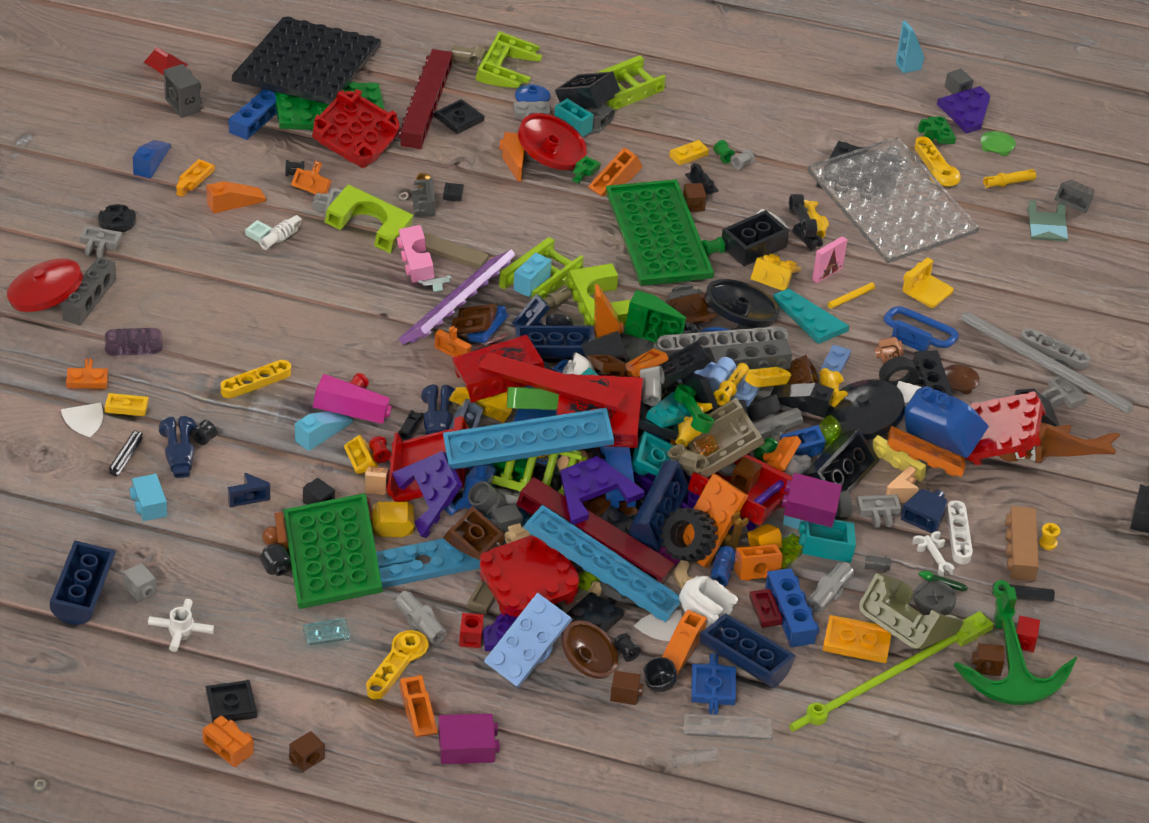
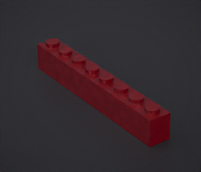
(425, 99)
(652, 563)

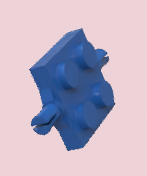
(713, 684)

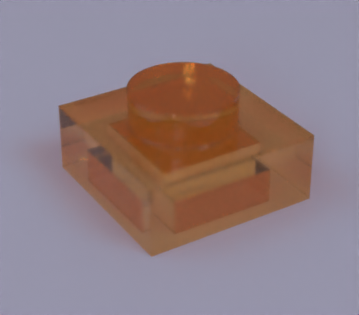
(706, 445)

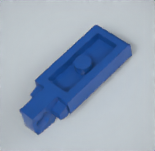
(483, 336)

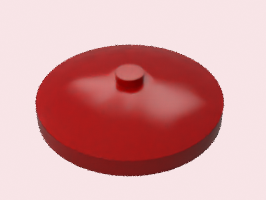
(551, 141)
(44, 285)

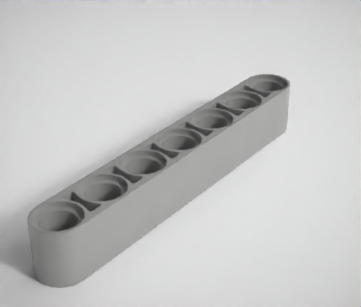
(710, 339)

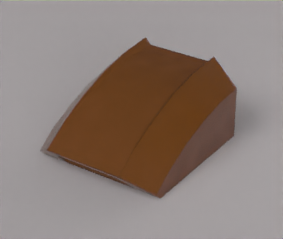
(474, 534)

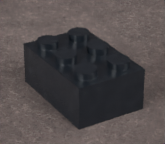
(589, 89)
(755, 237)

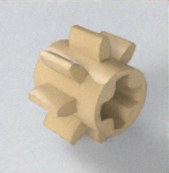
(515, 533)

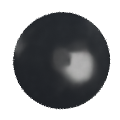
(741, 303)
(870, 406)

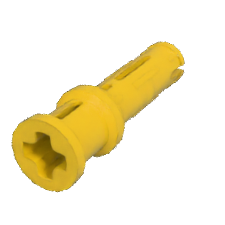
(730, 383)

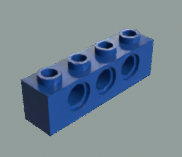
(253, 115)
(792, 604)

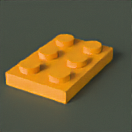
(857, 639)

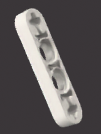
(962, 532)

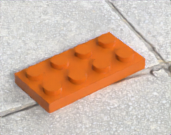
(921, 449)
(720, 501)

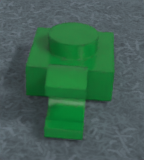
(584, 167)

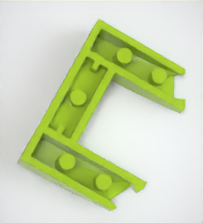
(505, 45)

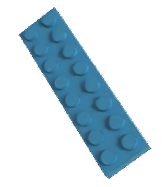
(528, 438)
(603, 563)

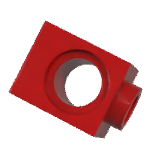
(471, 630)
(1027, 632)

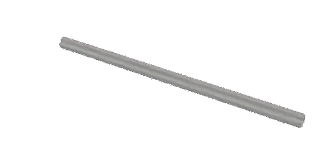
(1047, 362)

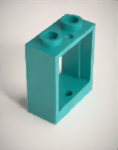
(827, 542)

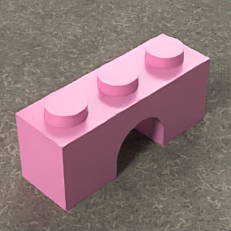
(418, 264)

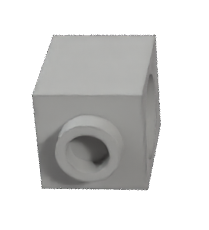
(139, 582)

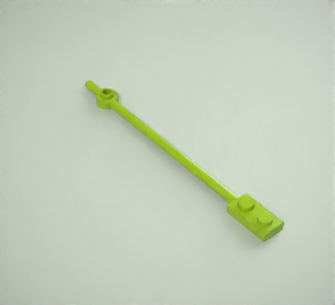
(972, 628)

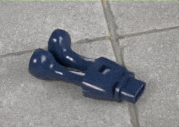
(437, 420)
(182, 454)

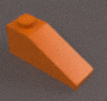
(513, 153)
(617, 172)
(228, 196)
(605, 316)

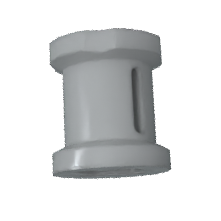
(742, 159)

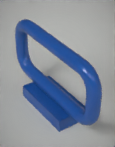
(914, 336)

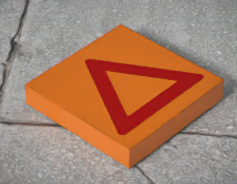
(649, 359)

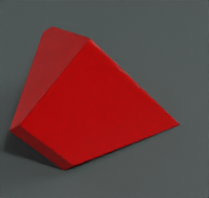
(162, 60)

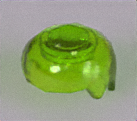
(830, 429)

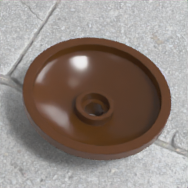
(589, 649)

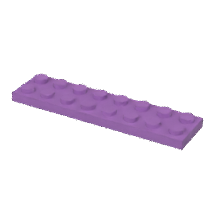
(457, 297)

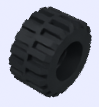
(703, 538)

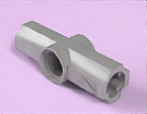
(777, 423)
(830, 587)
(420, 617)

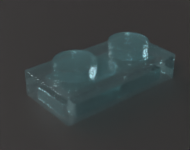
(326, 631)

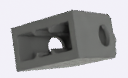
(1075, 195)

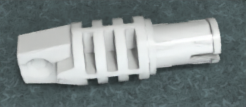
(281, 232)

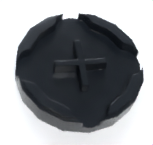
(117, 218)

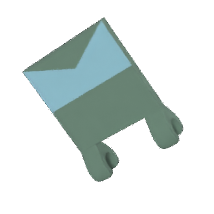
(1047, 224)

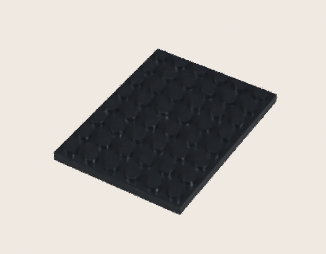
(306, 60)

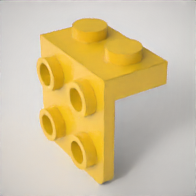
(774, 272)
(924, 286)

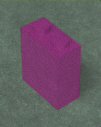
(811, 499)
(467, 738)

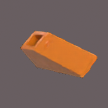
(685, 639)

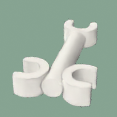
(933, 544)

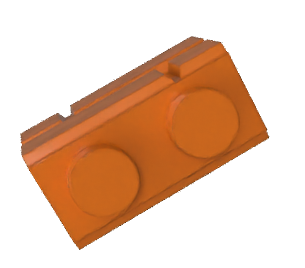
(228, 741)

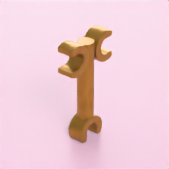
(732, 541)

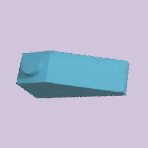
(909, 52)
(319, 427)

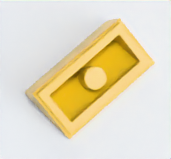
(360, 454)

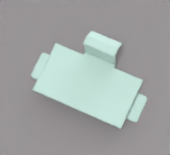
(437, 283)

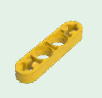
(767, 377)
(235, 387)

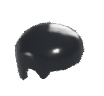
(660, 674)

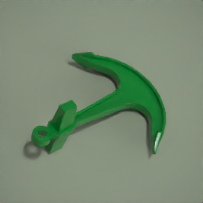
(1020, 685)

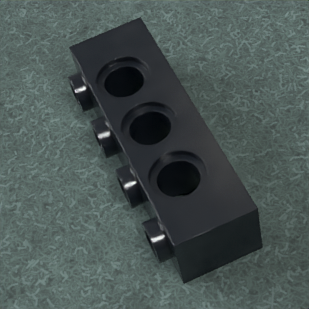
(931, 371)

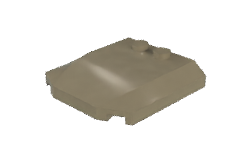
(733, 434)

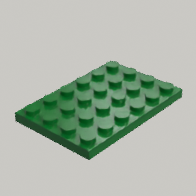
(300, 112)
(332, 551)

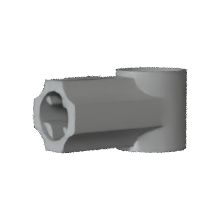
(652, 381)
(798, 464)

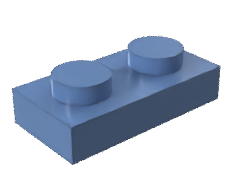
(836, 358)

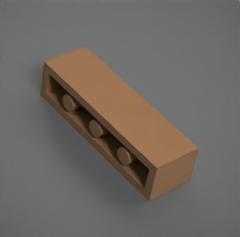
(1022, 543)

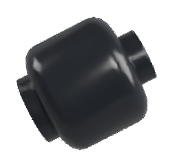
(275, 559)

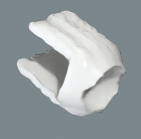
(707, 598)

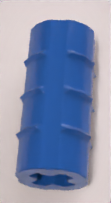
(723, 565)

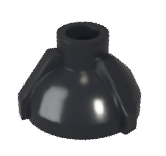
(558, 320)

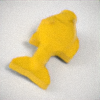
(822, 222)
(833, 379)
(686, 431)

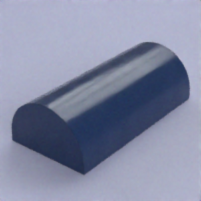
(557, 341)
(662, 498)
(81, 582)
(748, 650)

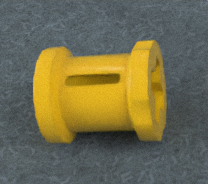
(1050, 534)

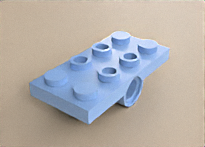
(721, 371)
(528, 640)

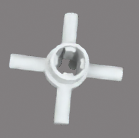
(180, 624)

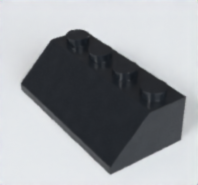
(845, 461)

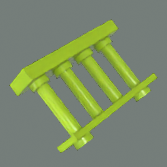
(626, 71)
(559, 277)
(505, 479)

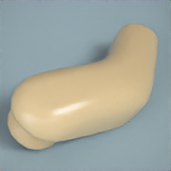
(680, 574)

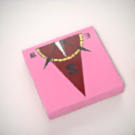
(829, 259)

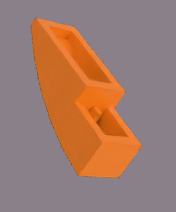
(418, 706)

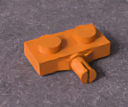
(311, 180)
(450, 343)
(87, 377)
(783, 453)

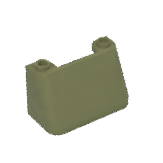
(888, 606)

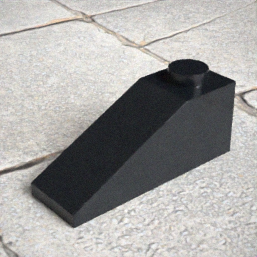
(806, 397)

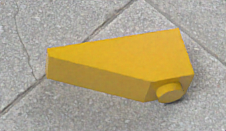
(493, 407)

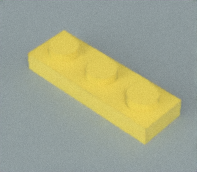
(898, 459)

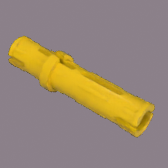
(1009, 178)

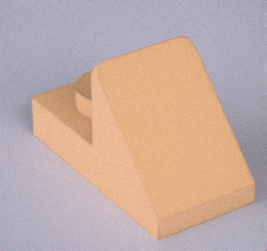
(376, 480)
(904, 485)

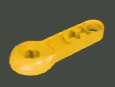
(939, 168)
(397, 661)

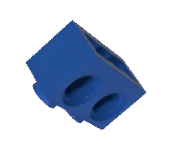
(811, 441)

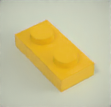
(689, 152)
(126, 404)

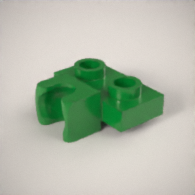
(937, 128)

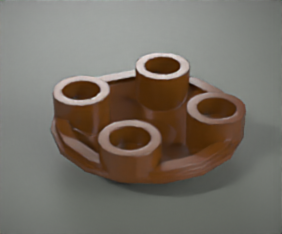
(962, 378)

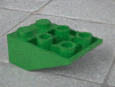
(652, 318)

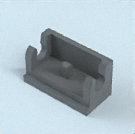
(424, 198)

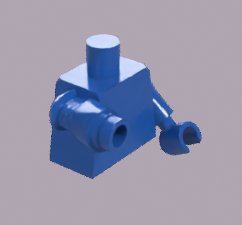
(478, 473)

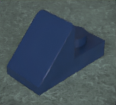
(532, 313)
(250, 492)

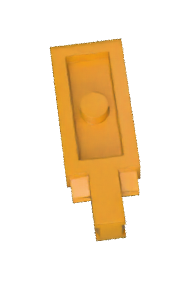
(194, 176)

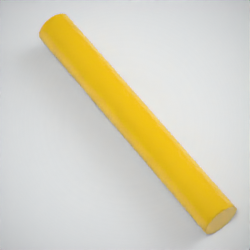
(851, 295)

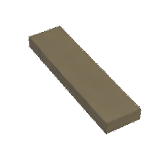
(455, 251)

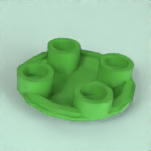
(997, 142)

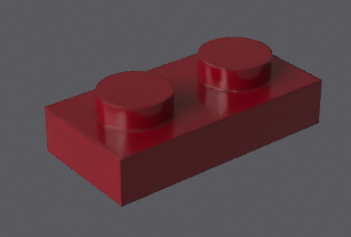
(765, 608)

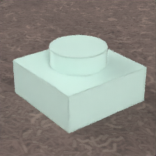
(257, 231)

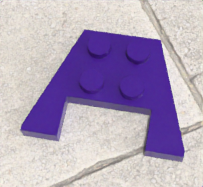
(591, 480)
(437, 483)

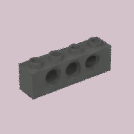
(93, 287)
(755, 354)

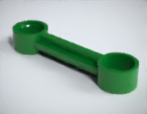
(701, 421)

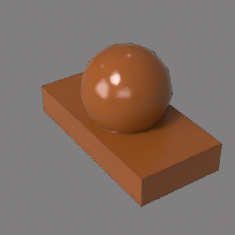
(277, 534)

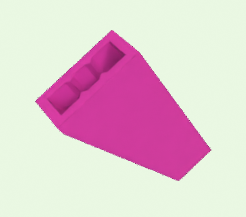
(350, 400)

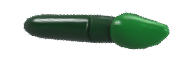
(929, 576)

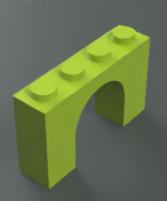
(357, 202)
(582, 286)

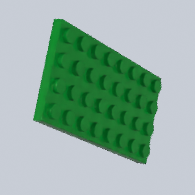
(659, 232)

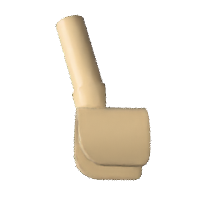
(596, 588)

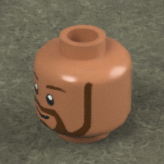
(888, 349)

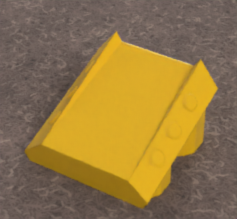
(393, 519)

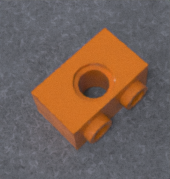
(756, 561)

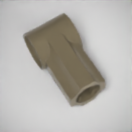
(468, 55)
(687, 459)

